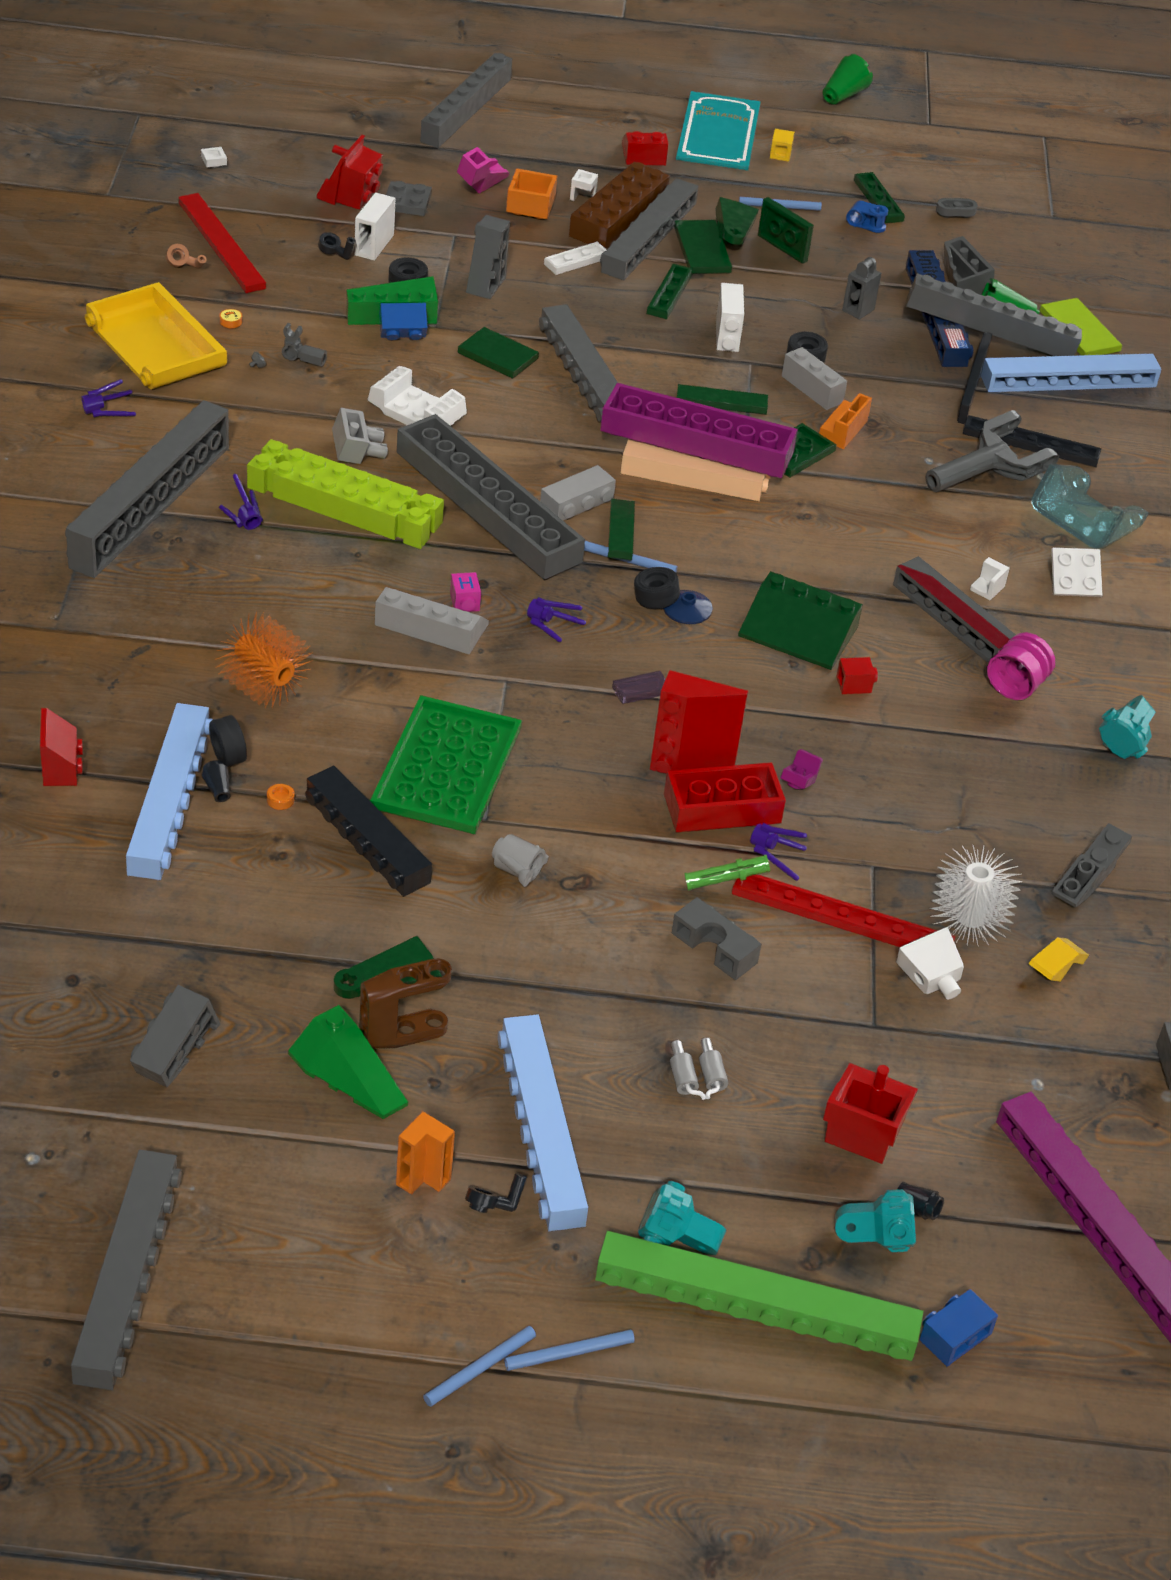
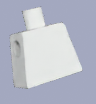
(933, 963)

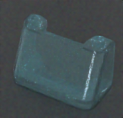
(1064, 501)

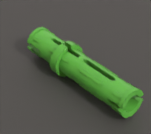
(757, 866)

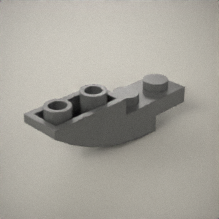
(1092, 867)

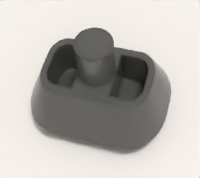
(257, 360)

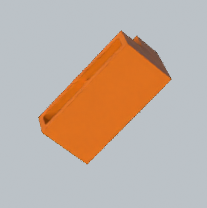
(847, 420)
(425, 1154)

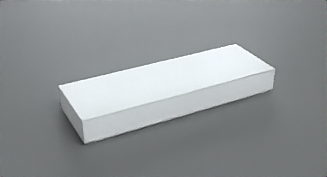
(574, 258)

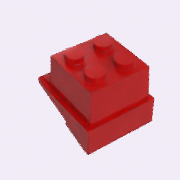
(354, 176)
(867, 1111)

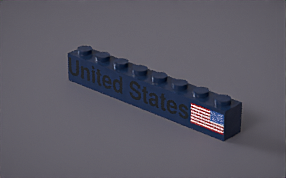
(947, 336)

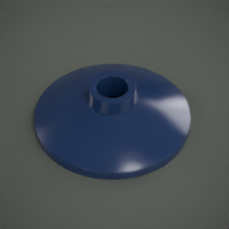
(690, 608)

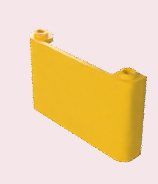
(155, 335)

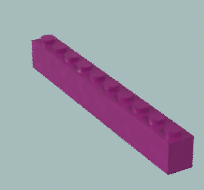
(1091, 1205)

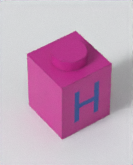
(465, 591)

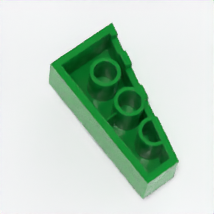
(365, 302)

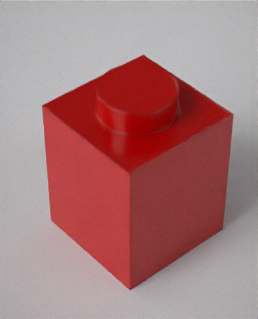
(856, 675)

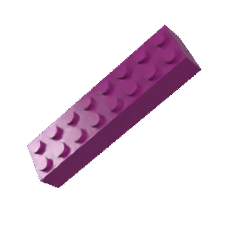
(698, 430)

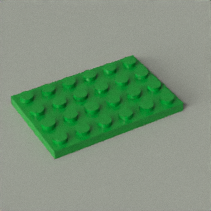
(446, 764)

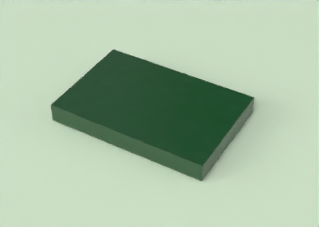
(785, 230)
(498, 352)
(808, 449)

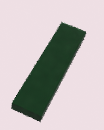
(878, 195)
(669, 291)
(724, 399)
(621, 529)

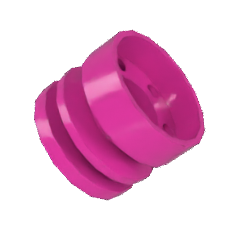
(1021, 666)

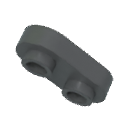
(956, 207)

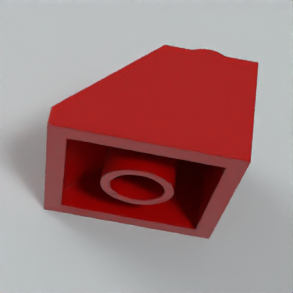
(645, 148)
(59, 750)

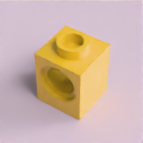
(782, 145)

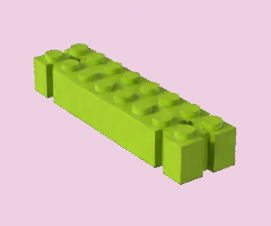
(345, 493)

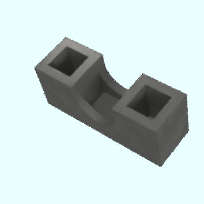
(701, 923)

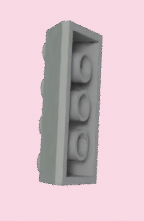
(429, 620)

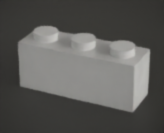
(814, 378)
(579, 492)

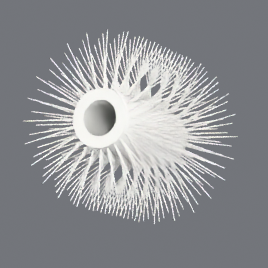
(975, 894)

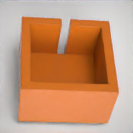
(531, 194)

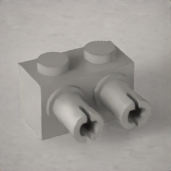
(354, 437)

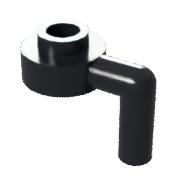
(330, 244)
(482, 1199)

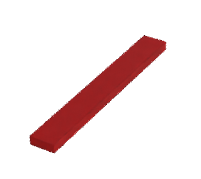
(222, 243)
(829, 910)

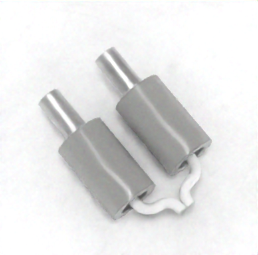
(685, 1074)

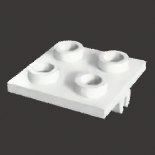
(1076, 572)

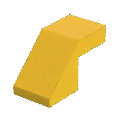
(1058, 958)

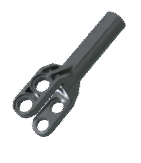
(994, 455)

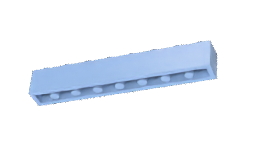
(1070, 372)
(168, 792)
(543, 1123)

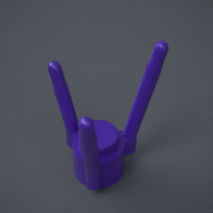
(93, 402)
(248, 514)
(541, 610)
(766, 837)

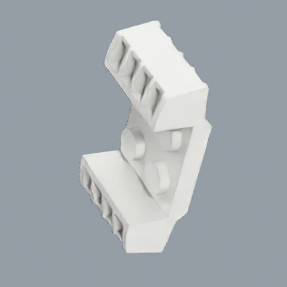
(410, 404)

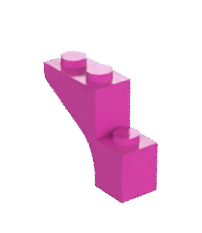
(480, 170)

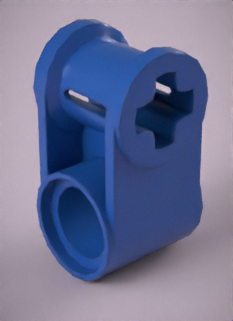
(869, 218)

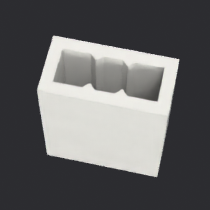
(374, 226)
(729, 317)

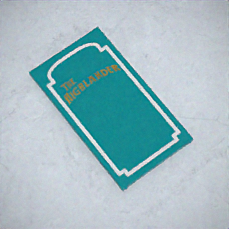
(718, 130)

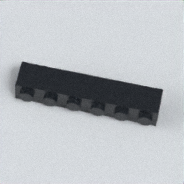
(368, 831)

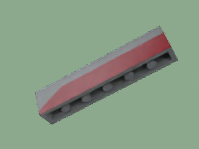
(951, 608)

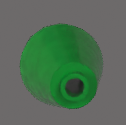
(848, 79)
(1007, 295)

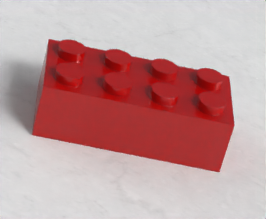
(724, 797)

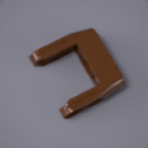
(380, 1000)

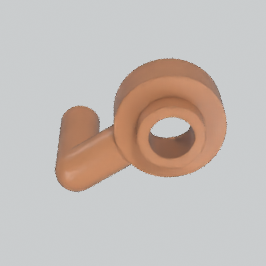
(184, 257)

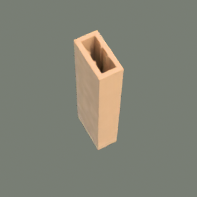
(691, 471)

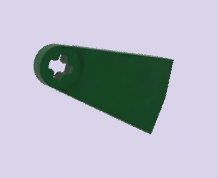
(734, 220)
(403, 954)

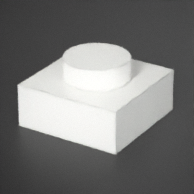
(214, 157)

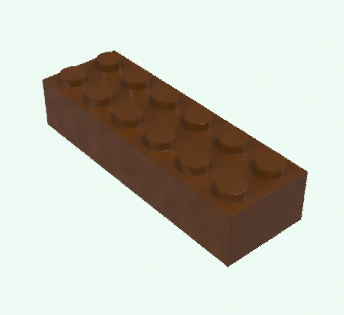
(617, 205)

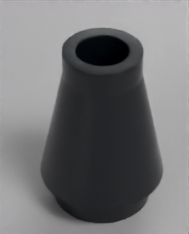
(217, 779)
(926, 1201)

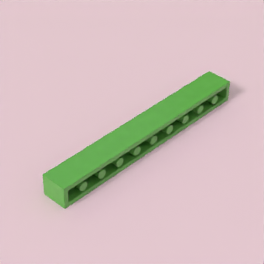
(759, 1295)

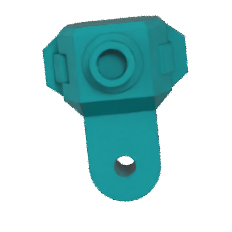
(1128, 728)
(672, 1218)
(885, 1221)

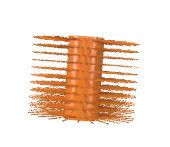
(264, 659)

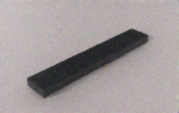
(974, 378)
(1037, 441)

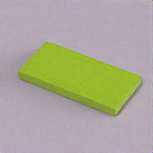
(1095, 336)

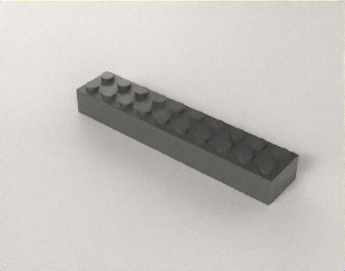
(147, 489)
(490, 496)

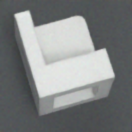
(584, 184)
(991, 580)

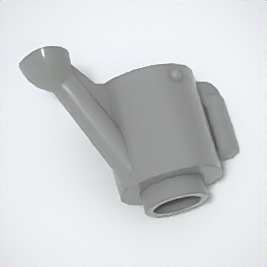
(519, 858)

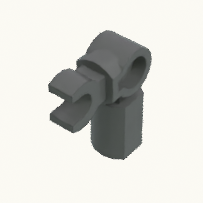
(294, 349)

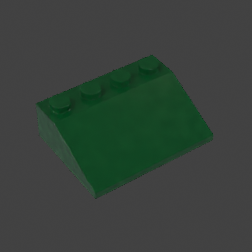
(801, 620)

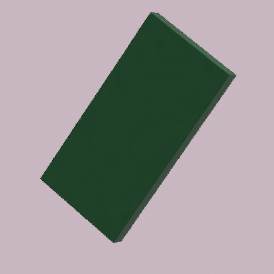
(702, 246)

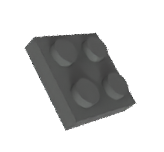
(410, 197)

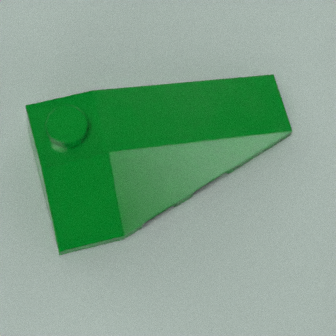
(342, 1057)

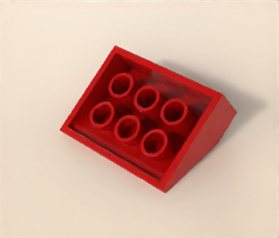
(697, 724)

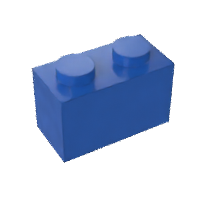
(403, 320)
(958, 1327)

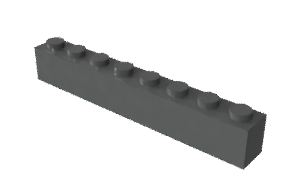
(466, 100)
(648, 229)
(993, 316)
(578, 355)
(125, 1271)

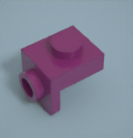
(803, 770)

